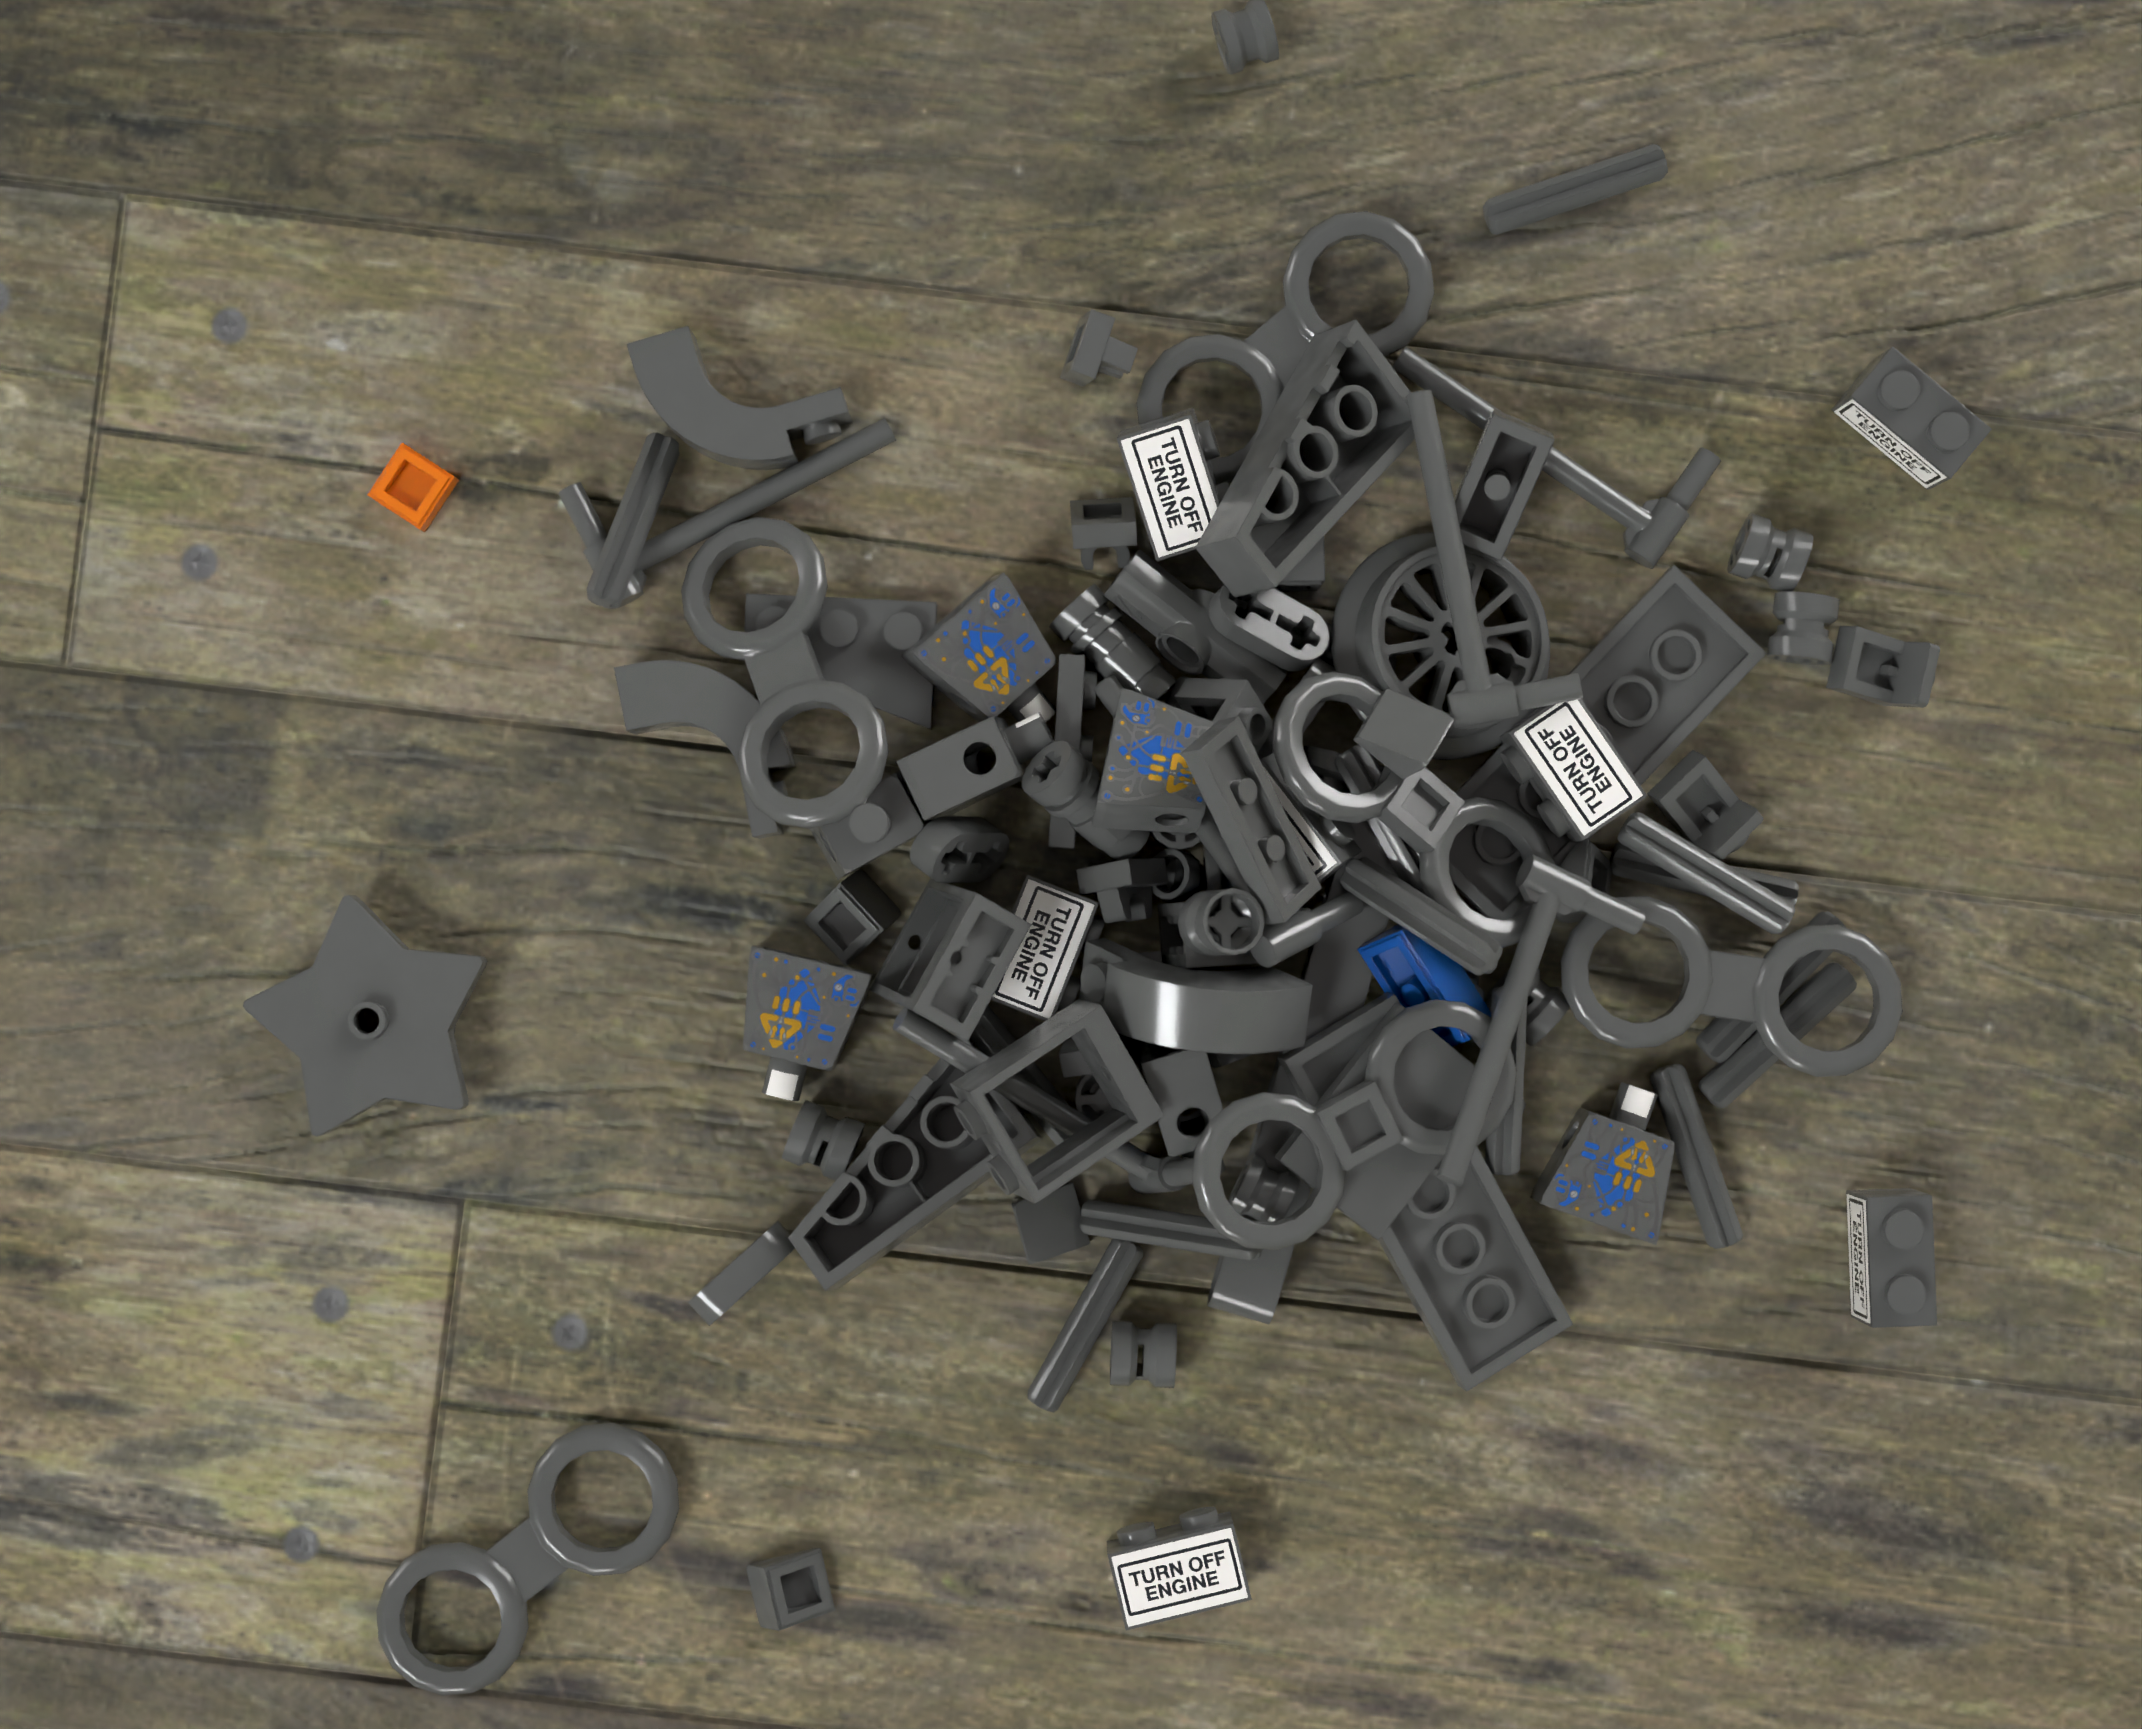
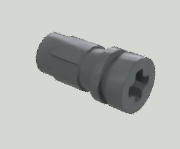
(1111, 645)
(1069, 790)

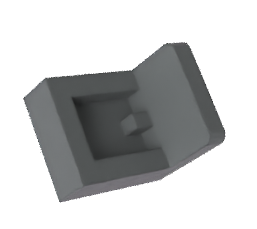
(1882, 668)
(1226, 699)
(1704, 807)

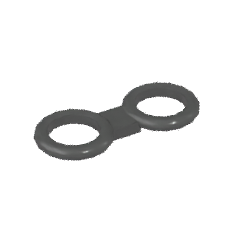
(1279, 344)
(784, 673)
(1416, 808)
(1736, 989)
(1341, 1129)
(527, 1559)

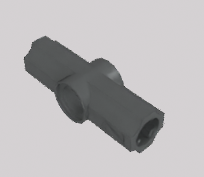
(1184, 626)

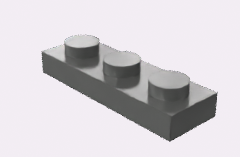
(1073, 695)
(1251, 819)

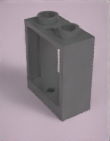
(959, 957)
(1114, 1071)

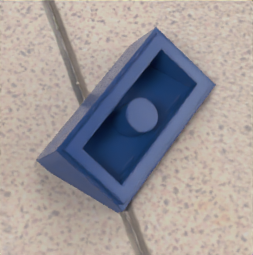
(1420, 974)

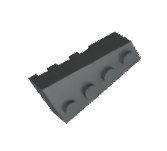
(1313, 459)
(903, 1179)

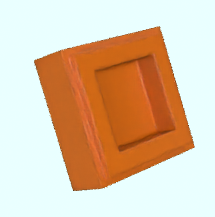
(413, 487)

